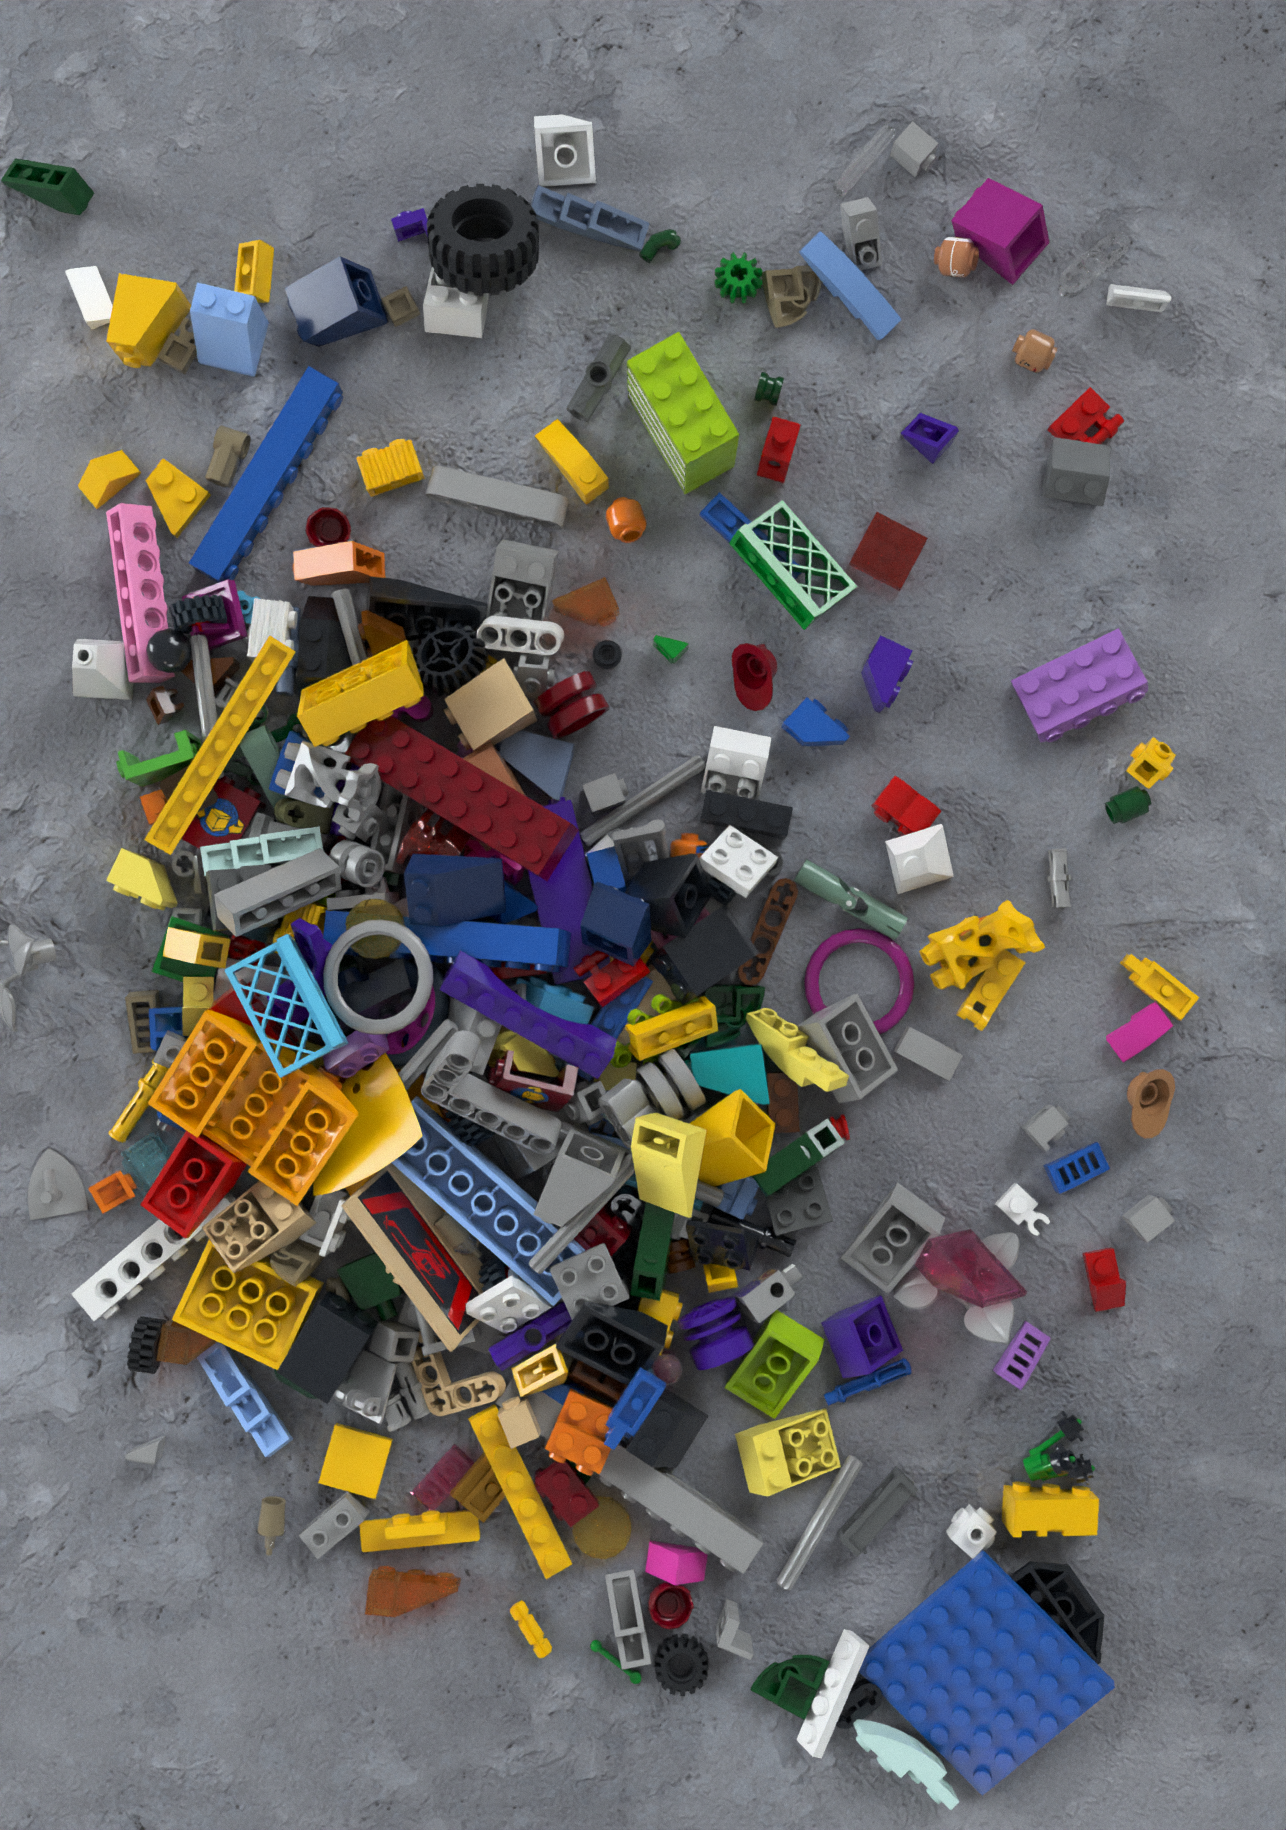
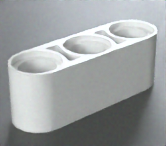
(532, 628)

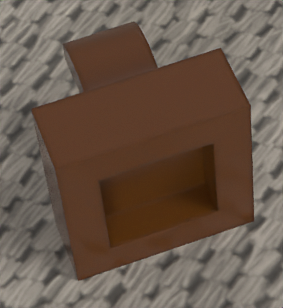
(161, 705)

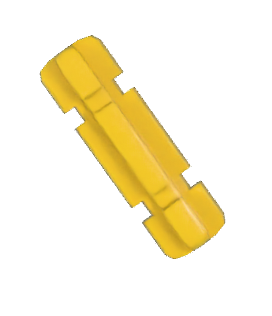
(530, 1629)

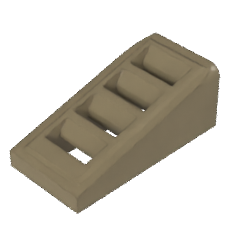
(133, 1020)

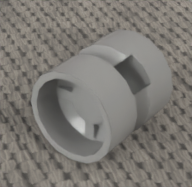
(358, 863)

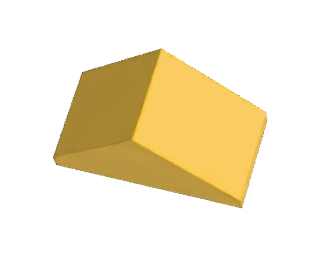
(107, 476)
(540, 1372)

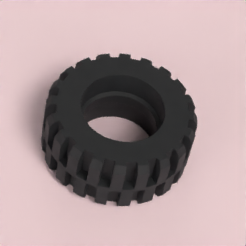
(483, 214)

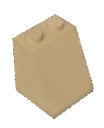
(489, 707)

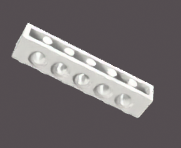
(93, 1293)

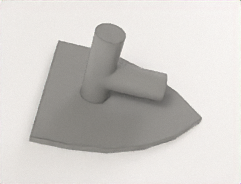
(55, 1188)

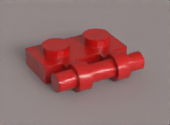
(1081, 415)
(612, 979)

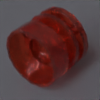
(428, 840)

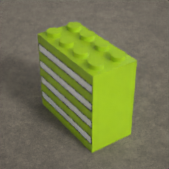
(682, 412)

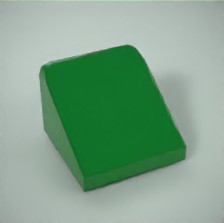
(670, 648)

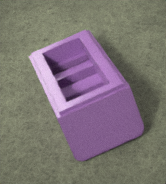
(1031, 1361)

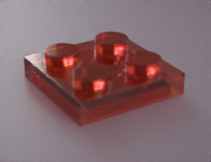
(888, 551)

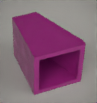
(1004, 228)

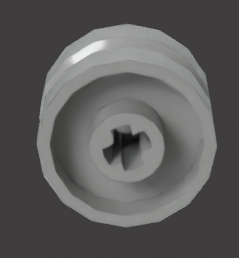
(674, 1083)

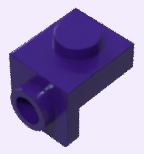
(410, 224)

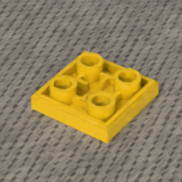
(355, 1461)

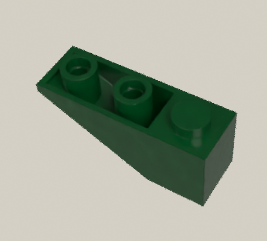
(799, 1157)
(653, 1252)

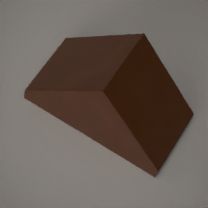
(220, 670)

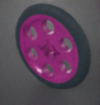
(438, 1011)

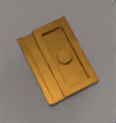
(479, 1489)

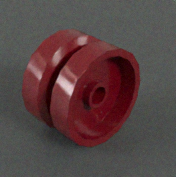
(571, 704)

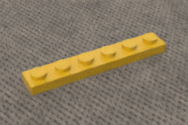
(520, 1492)

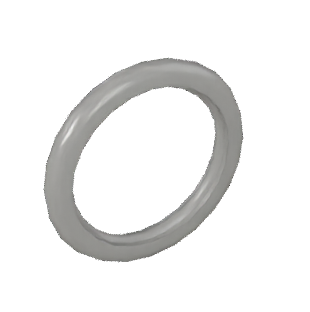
(424, 986)

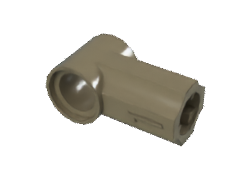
(229, 449)

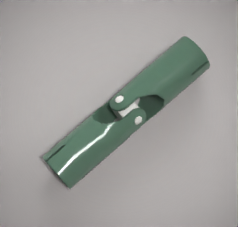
(838, 892)

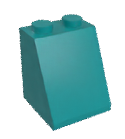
(731, 1070)

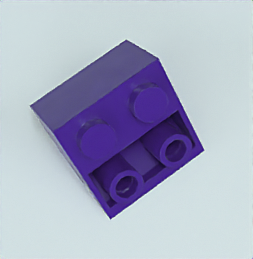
(883, 669)

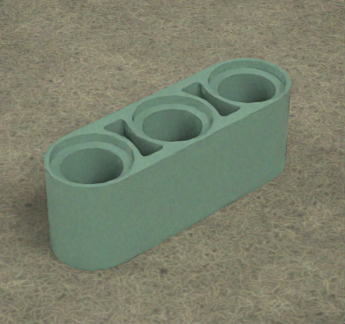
(262, 756)

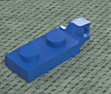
(633, 1407)

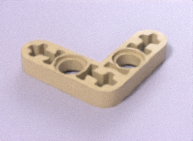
(451, 1391)

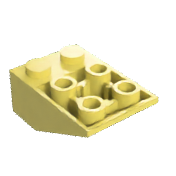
(667, 1161)
(787, 1452)

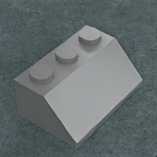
(851, 1041)

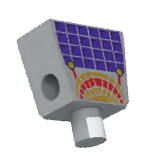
(756, 1299)

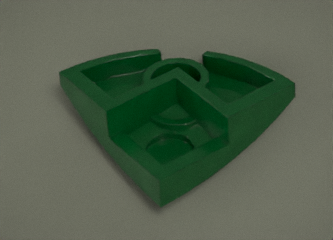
(732, 1006)
(792, 1683)

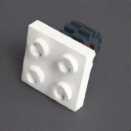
(735, 865)
(505, 1298)

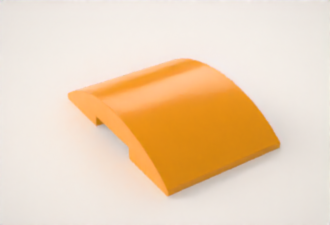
(235, 1097)

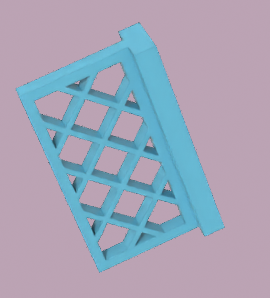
(306, 987)

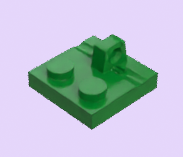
(176, 968)

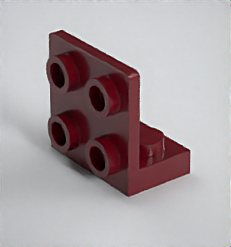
(606, 1229)

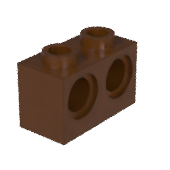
(596, 1381)

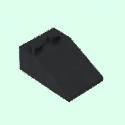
(614, 1340)

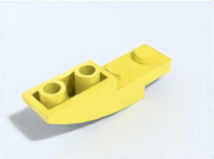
(788, 1050)

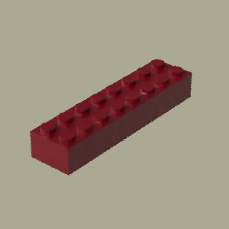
(464, 795)

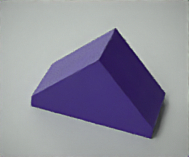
(930, 436)

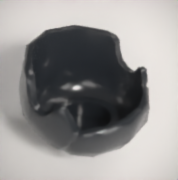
(169, 650)

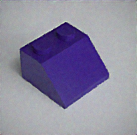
(862, 1337)

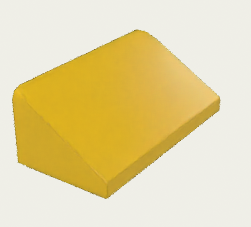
(254, 270)

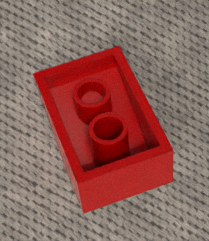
(192, 1183)

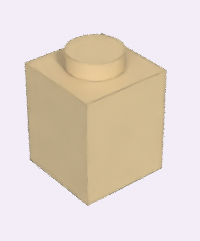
(518, 1421)

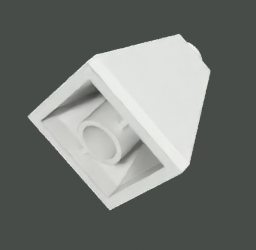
(100, 670)

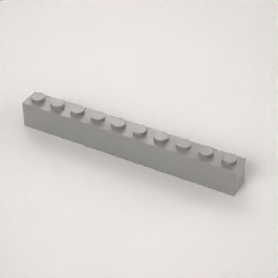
(662, 1494)

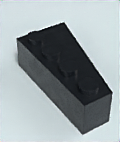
(380, 997)

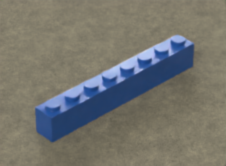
(267, 476)

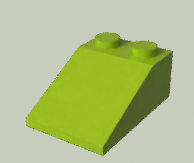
(776, 1364)

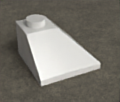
(564, 150)
(919, 858)

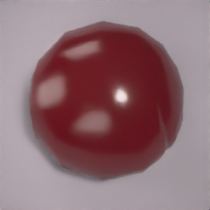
(327, 527)
(670, 1605)

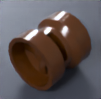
(679, 1256)

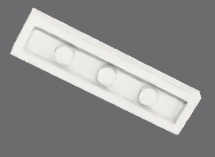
(832, 1693)

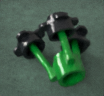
(1062, 1461)

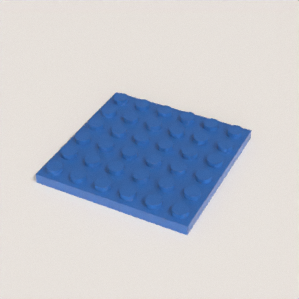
(984, 1673)

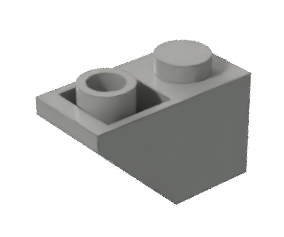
(861, 233)

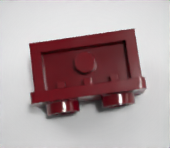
(567, 1492)

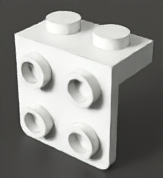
(330, 1221)

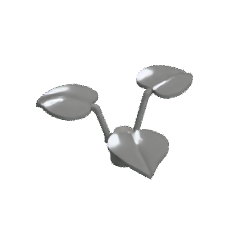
(24, 951)
(986, 1323)

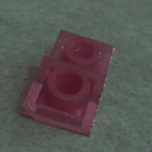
(442, 1478)

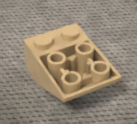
(256, 1226)

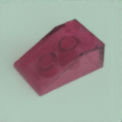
(967, 1270)

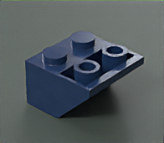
(616, 924)

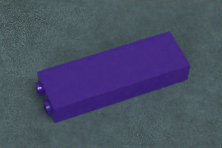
(566, 896)

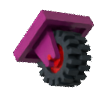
(211, 613)

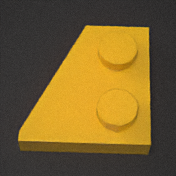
(176, 496)

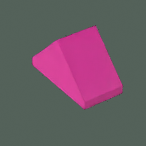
(676, 1562)

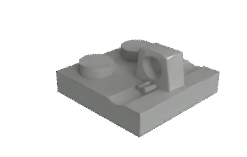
(350, 898)

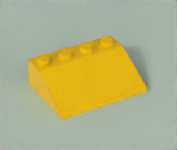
(360, 695)
(248, 1308)

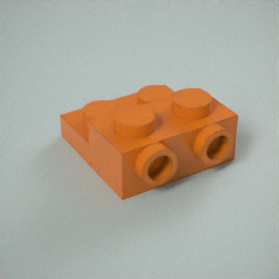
(580, 1433)

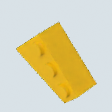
(1049, 1510)

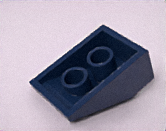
(453, 888)

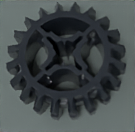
(449, 658)

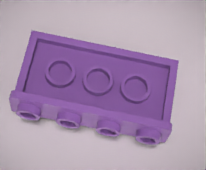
(1080, 686)

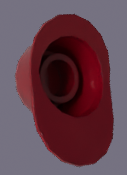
(753, 675)

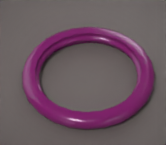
(876, 939)

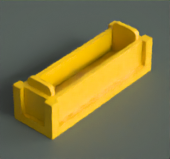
(672, 1029)

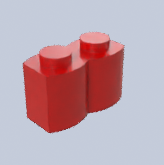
(904, 807)

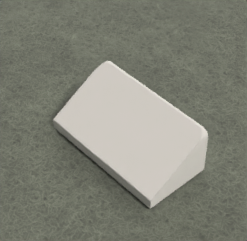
(91, 295)
(1137, 298)

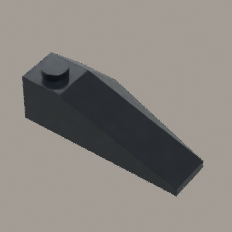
(421, 607)

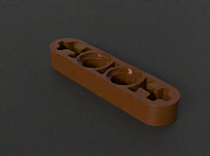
(771, 933)

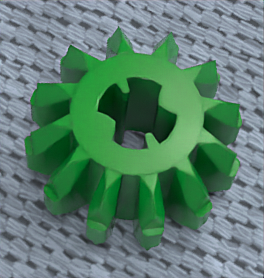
(747, 273)

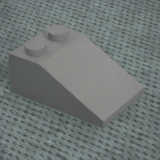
(893, 1238)

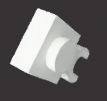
(1019, 1207)

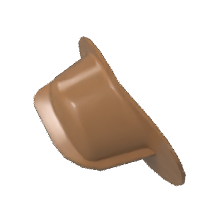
(1150, 1100)

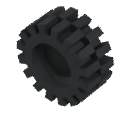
(145, 1345)
(685, 1682)

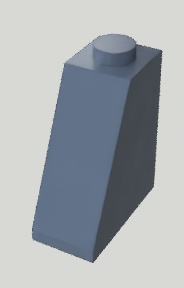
(539, 760)

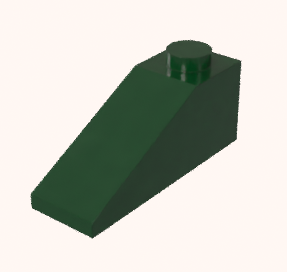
(49, 184)

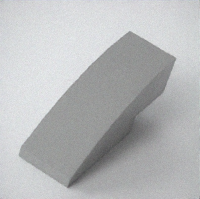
(628, 1619)

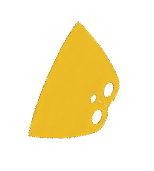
(378, 1134)

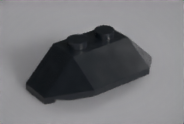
(321, 643)
(1065, 1601)

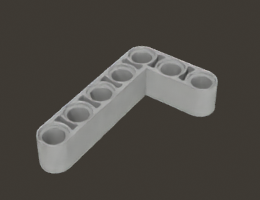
(476, 1100)

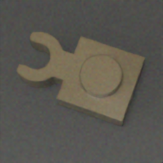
(179, 350)

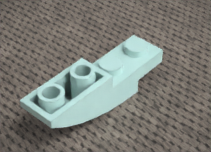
(906, 1755)

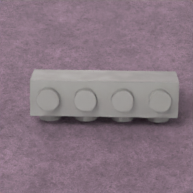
(277, 892)

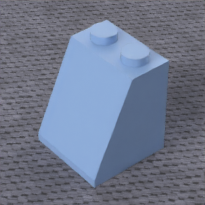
(227, 329)

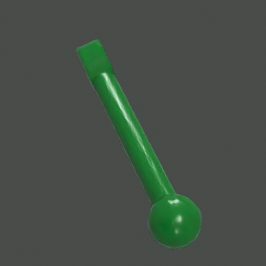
(635, 1675)

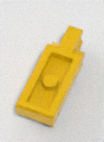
(1160, 986)

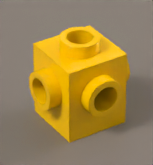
(1151, 762)

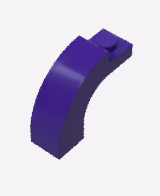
(315, 951)

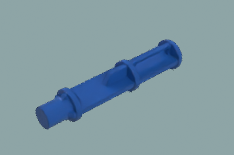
(869, 1381)

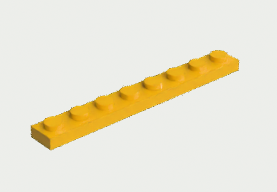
(219, 745)

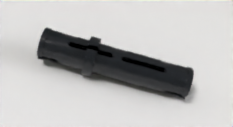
(767, 1237)

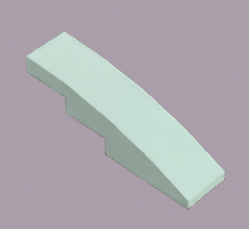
(263, 850)

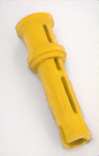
(138, 1103)

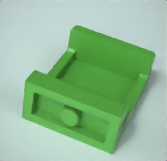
(158, 768)

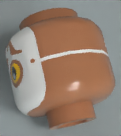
(956, 257)

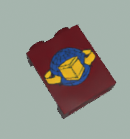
(226, 818)
(537, 1093)

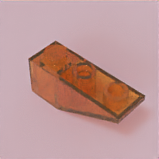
(396, 1592)

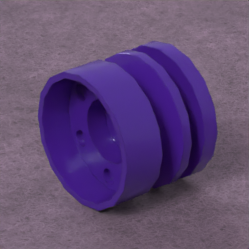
(717, 1338)

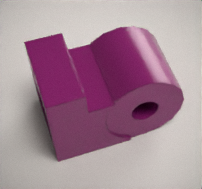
(419, 712)

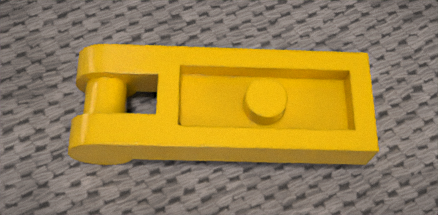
(991, 989)

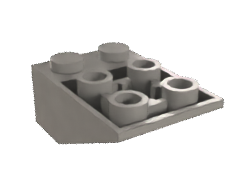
(521, 582)

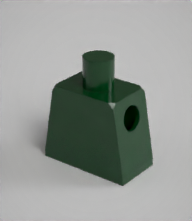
(371, 1285)

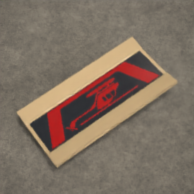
(400, 1228)

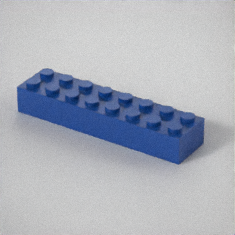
(486, 942)

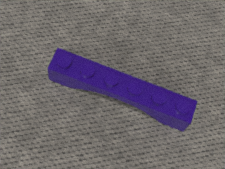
(484, 992)

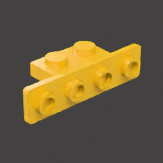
(419, 1530)

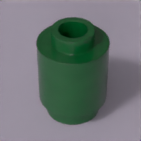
(1128, 805)

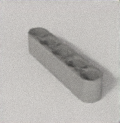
(497, 497)

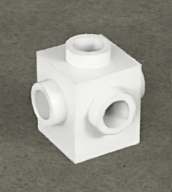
(972, 1530)

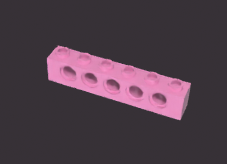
(127, 552)

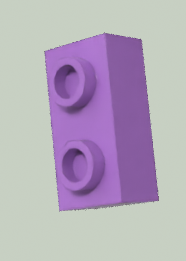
(360, 1051)

